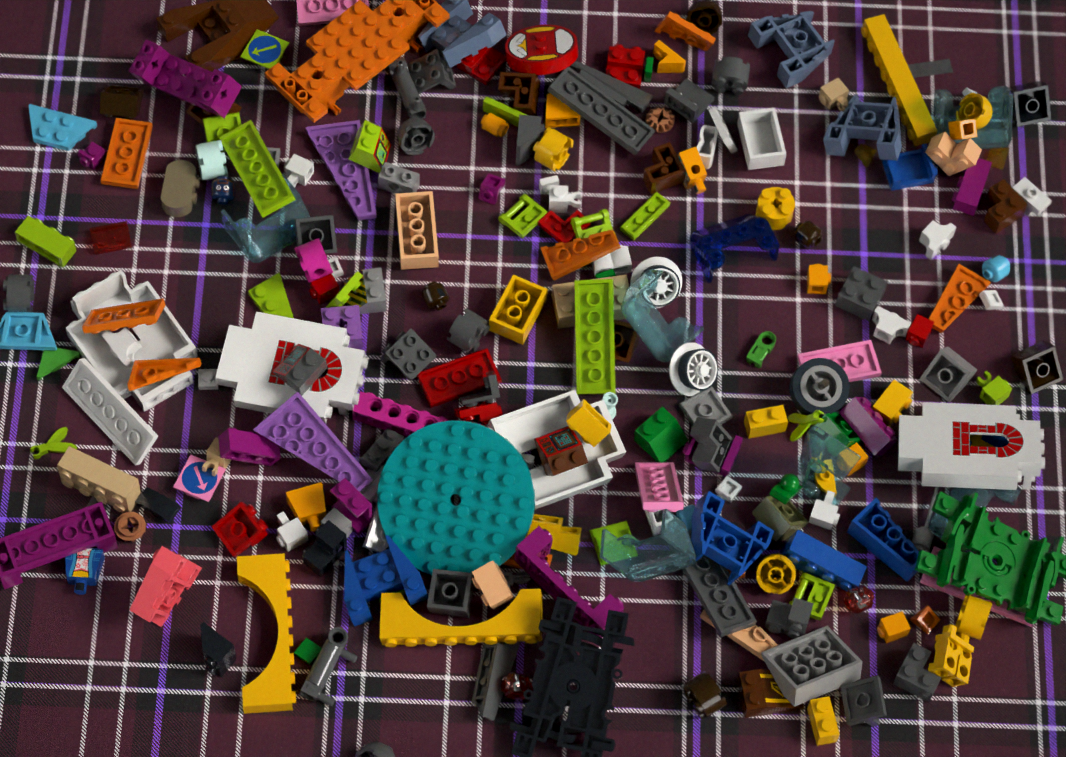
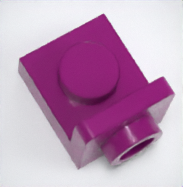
(92, 155)
(490, 188)

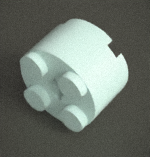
(211, 160)

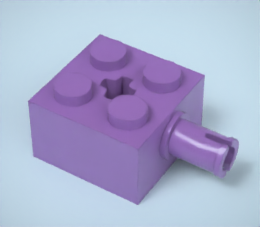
(348, 318)

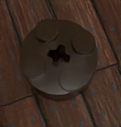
(704, 694)

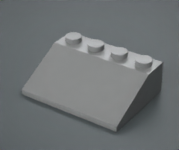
(812, 665)

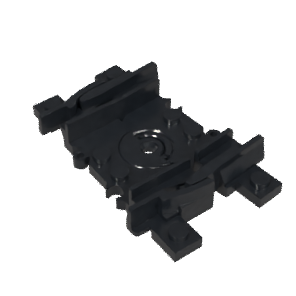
(590, 670)

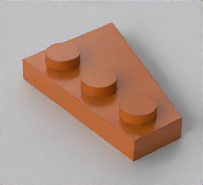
(680, 28)

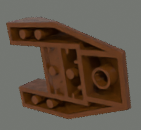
(225, 24)

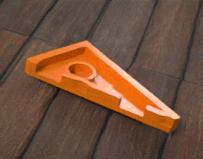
(151, 371)

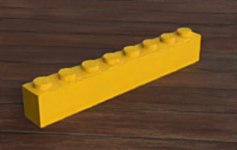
(899, 79)

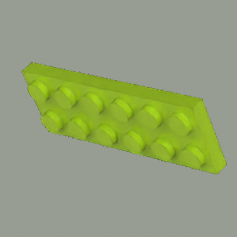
(257, 168)
(595, 336)

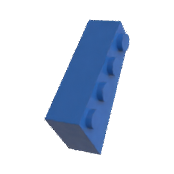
(884, 539)
(822, 561)

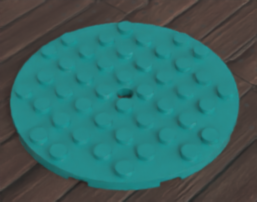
(461, 461)

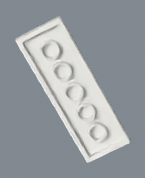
(110, 411)

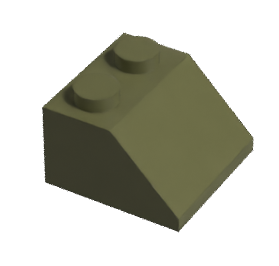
(779, 517)

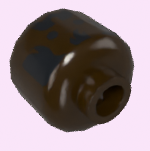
(808, 234)
(435, 296)

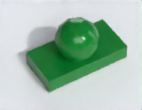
(786, 488)

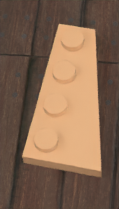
(751, 638)

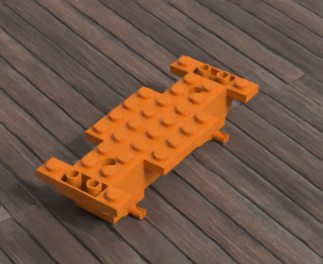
(353, 52)

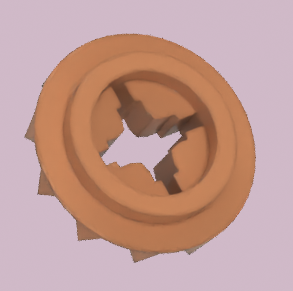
(665, 124)
(122, 523)

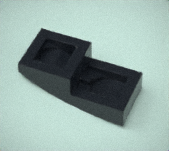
(158, 504)

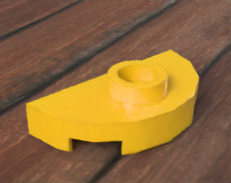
(825, 482)

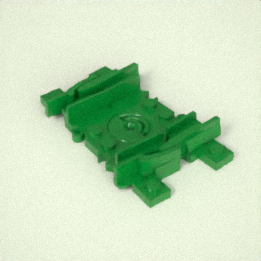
(1023, 566)

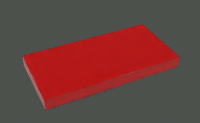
(457, 377)

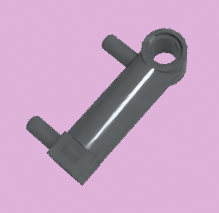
(406, 88)
(324, 666)

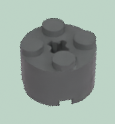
(730, 75)
(19, 293)
(468, 331)

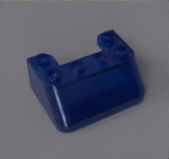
(710, 241)

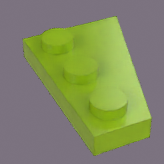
(271, 297)

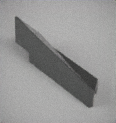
(616, 89)
(494, 664)

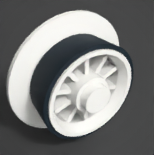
(668, 284)
(692, 369)

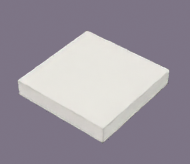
(723, 130)

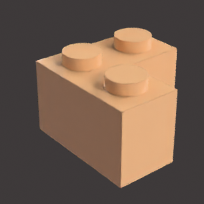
(953, 156)
(493, 585)

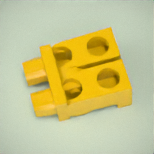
(952, 656)

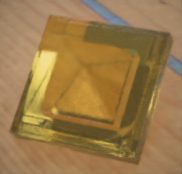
(865, 154)
(998, 157)

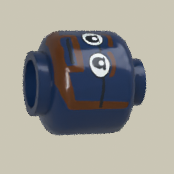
(223, 189)

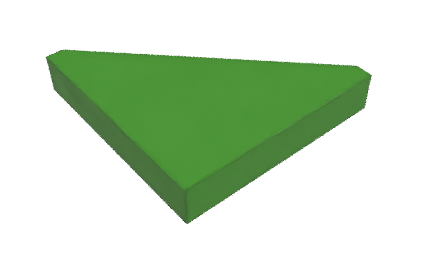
(54, 360)

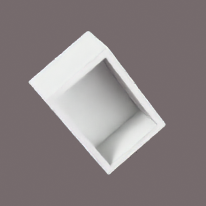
(761, 138)

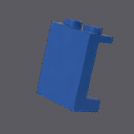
(910, 169)

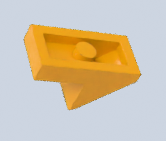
(669, 60)

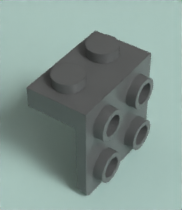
(409, 354)

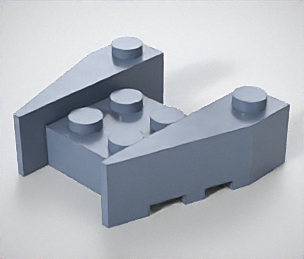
(458, 37)
(797, 40)
(868, 122)

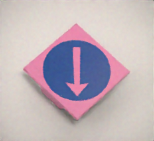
(197, 482)

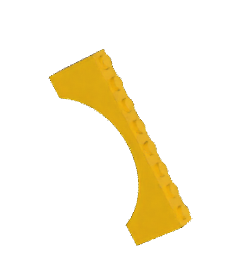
(515, 624)
(273, 687)

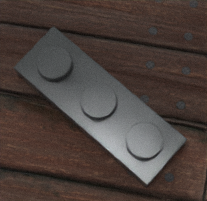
(381, 450)

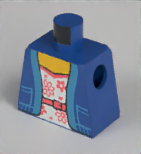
(84, 568)

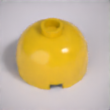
(975, 107)
(776, 574)

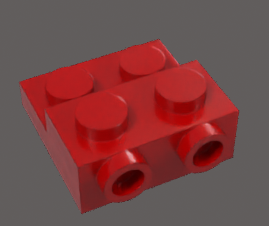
(626, 64)
(483, 65)
(482, 412)
(240, 529)

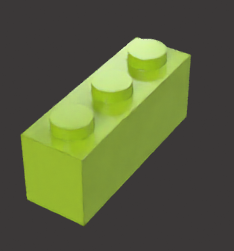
(45, 241)

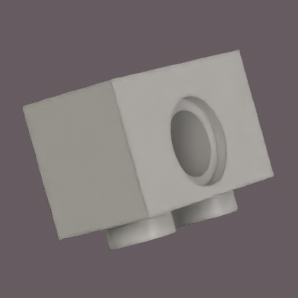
(397, 179)

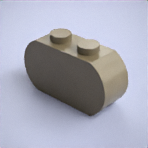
(179, 188)

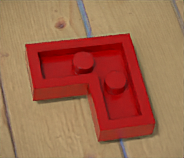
(559, 229)

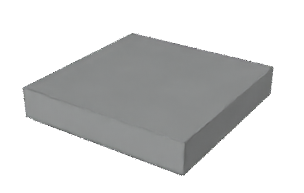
(706, 405)

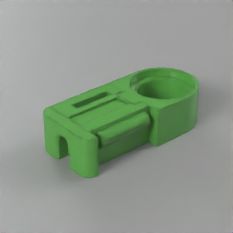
(760, 350)

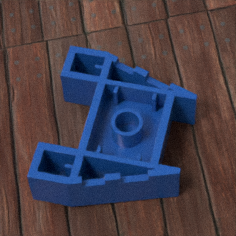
(725, 541)
(379, 574)

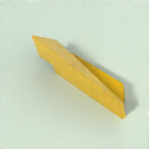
(564, 538)

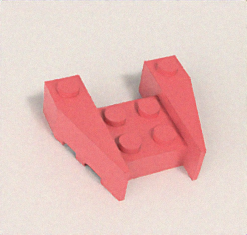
(163, 585)

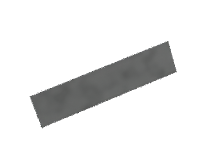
(930, 68)

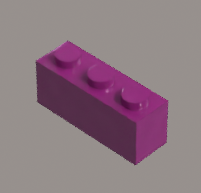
(971, 187)
(869, 425)
(248, 447)

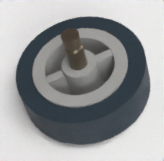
(819, 386)

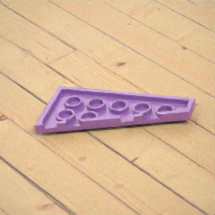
(334, 147)
(306, 435)

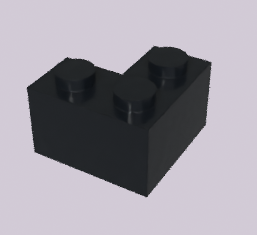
(327, 549)

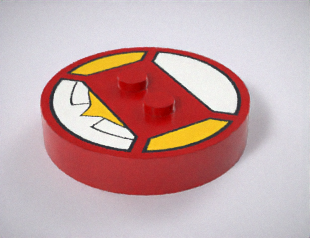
(541, 49)

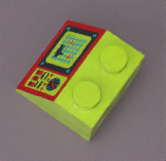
(370, 147)

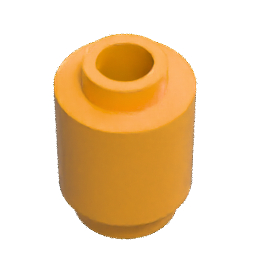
(494, 125)

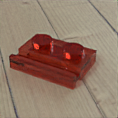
(110, 237)

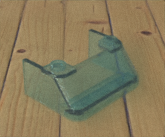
(271, 234)
(823, 454)
(652, 556)

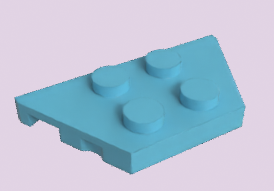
(58, 128)
(26, 332)

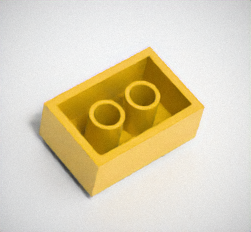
(518, 309)

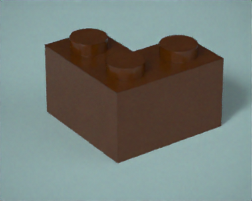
(523, 88)
(666, 169)
(1006, 206)

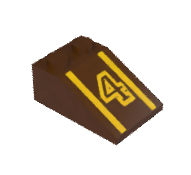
(762, 695)

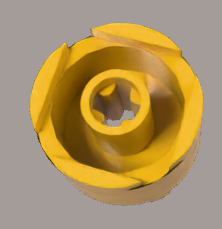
(552, 149)
(776, 206)
(973, 616)

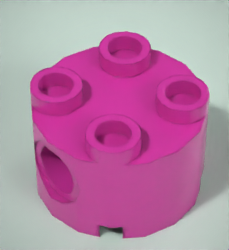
(313, 260)

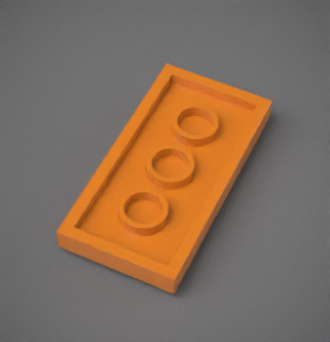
(126, 153)
(123, 316)

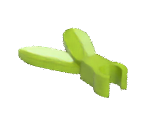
(804, 423)
(54, 444)

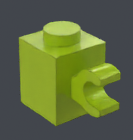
(993, 391)

